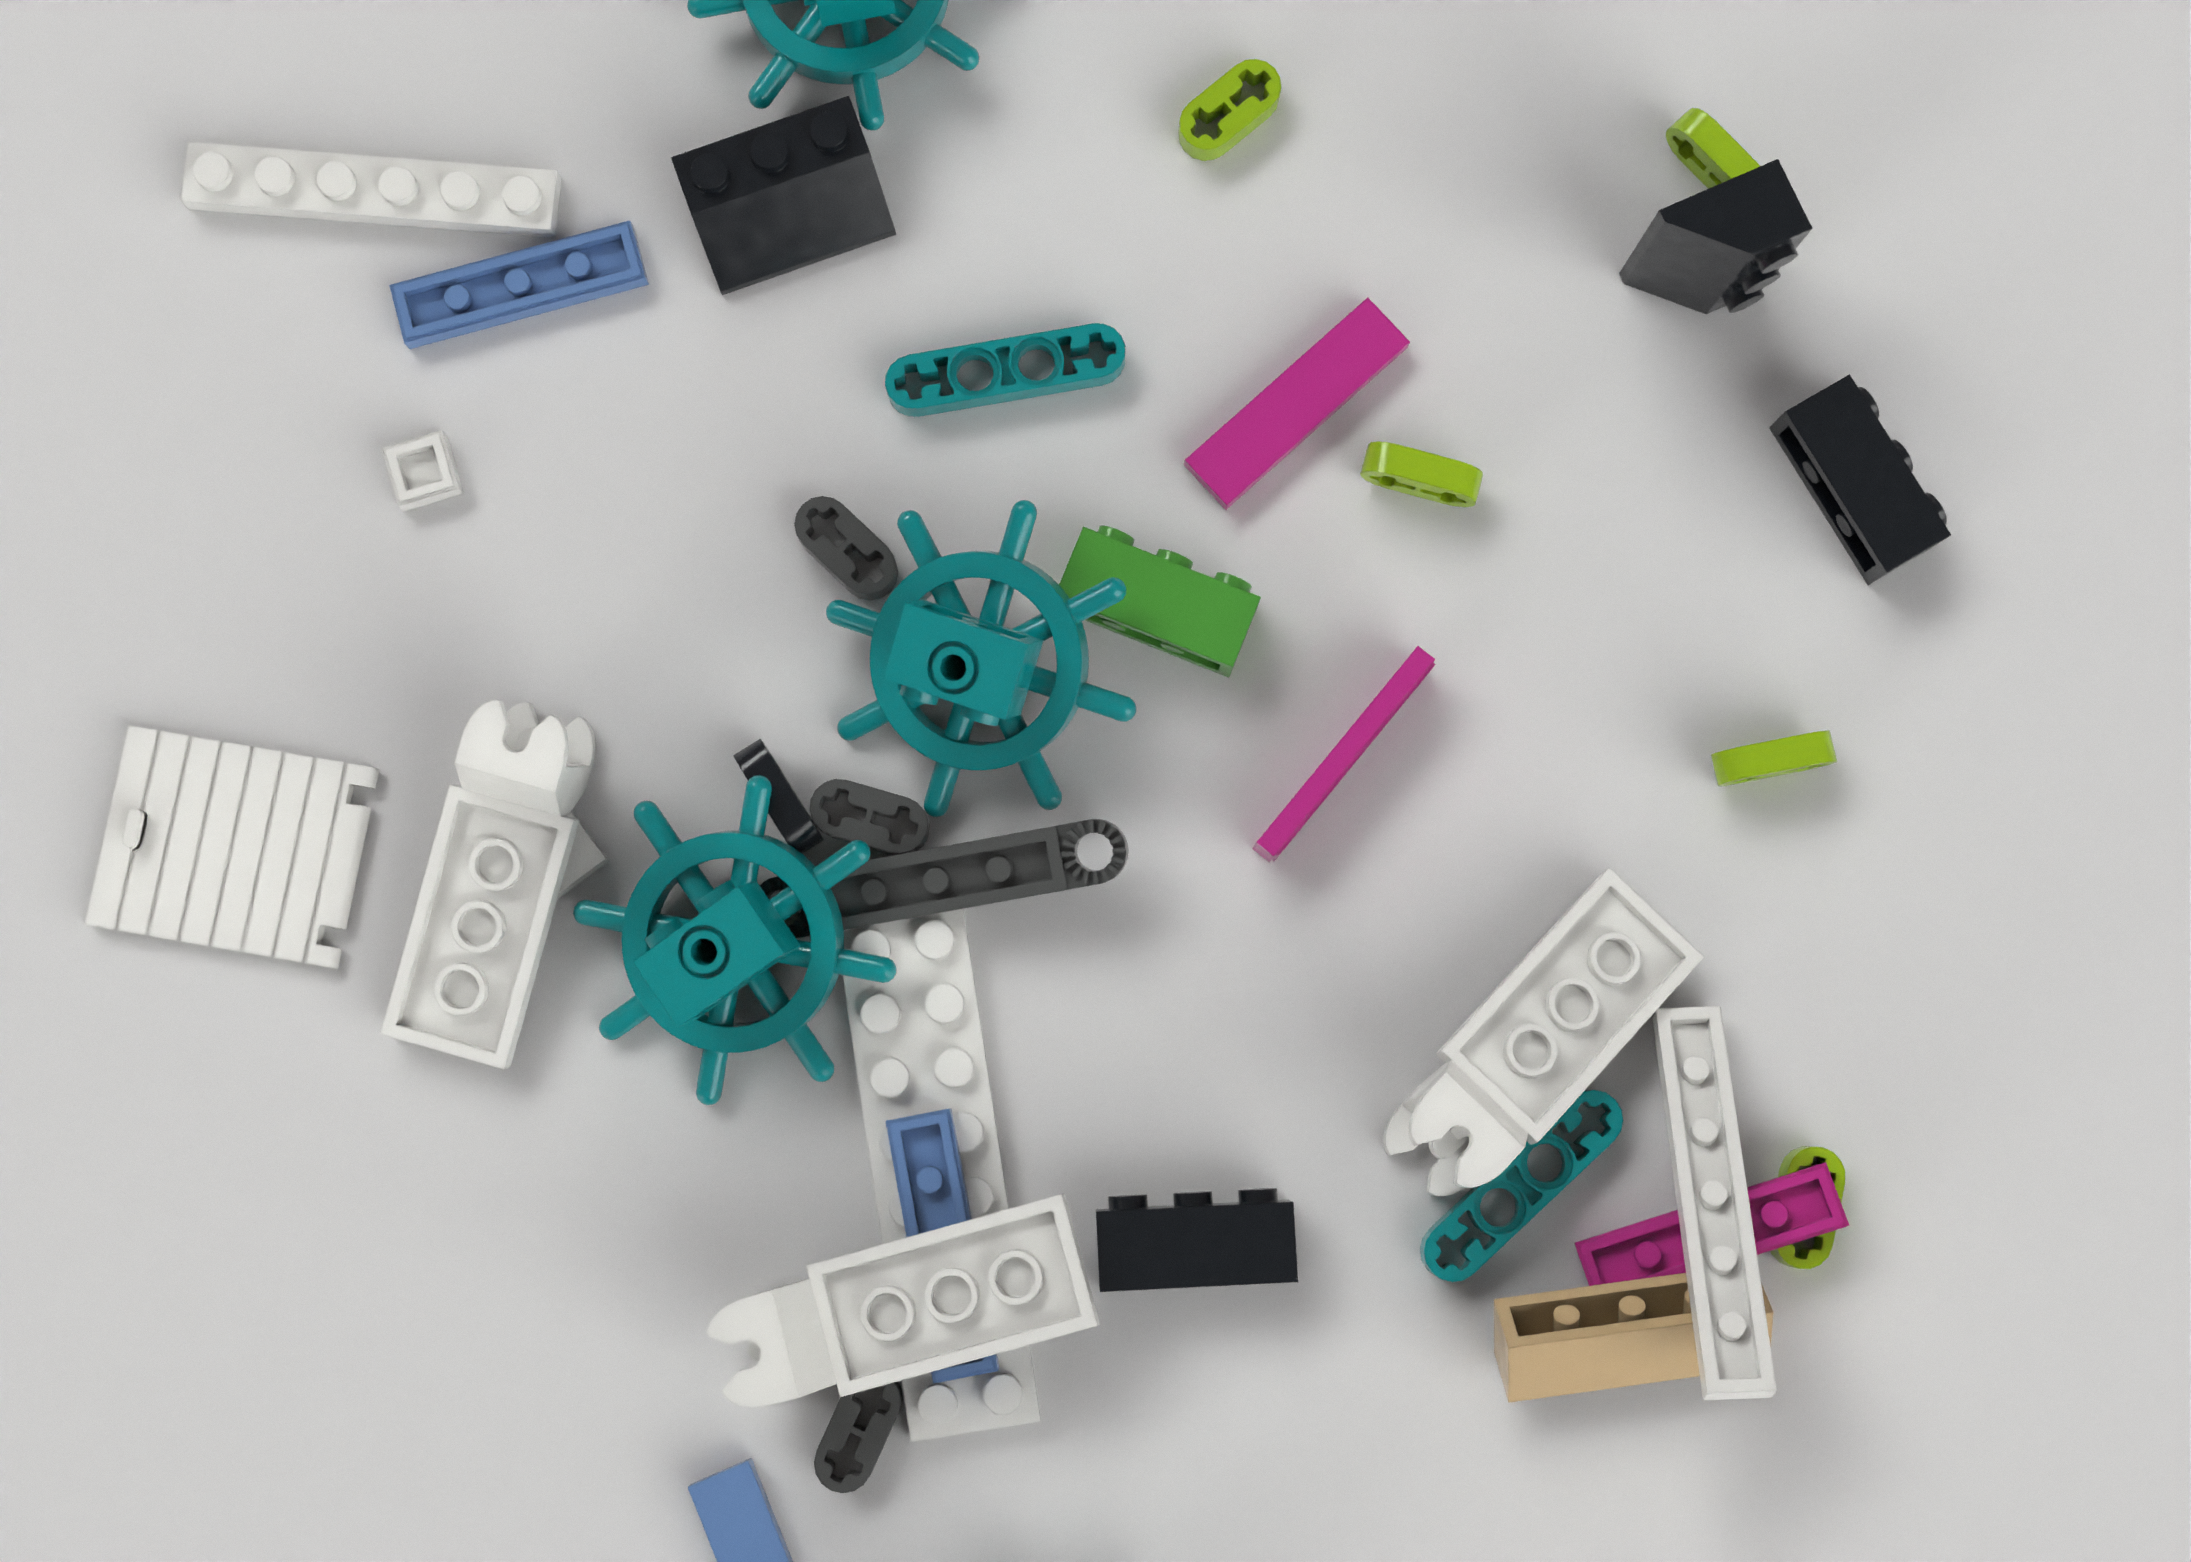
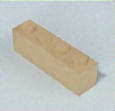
(1597, 1337)

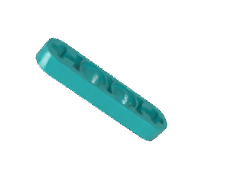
(1004, 358)
(1527, 1192)

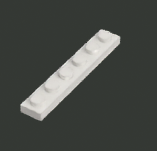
(371, 189)
(1713, 1205)

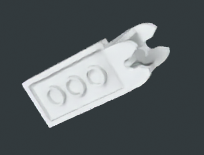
(491, 884)
(1542, 1036)
(913, 1306)

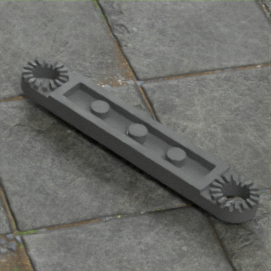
(967, 875)

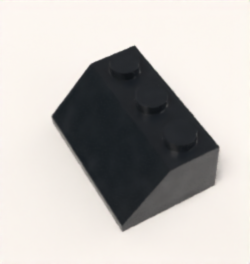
(784, 195)
(1721, 243)

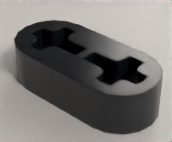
(784, 804)

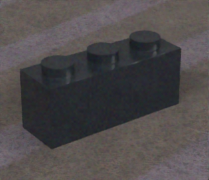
(1860, 479)
(1196, 1241)

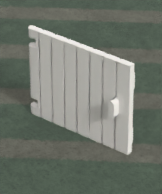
(235, 846)

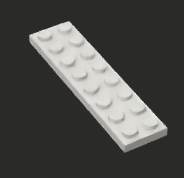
(920, 1054)

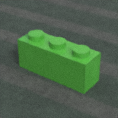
(1164, 599)

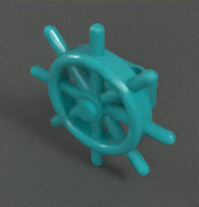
(860, 61)
(983, 668)
(701, 963)

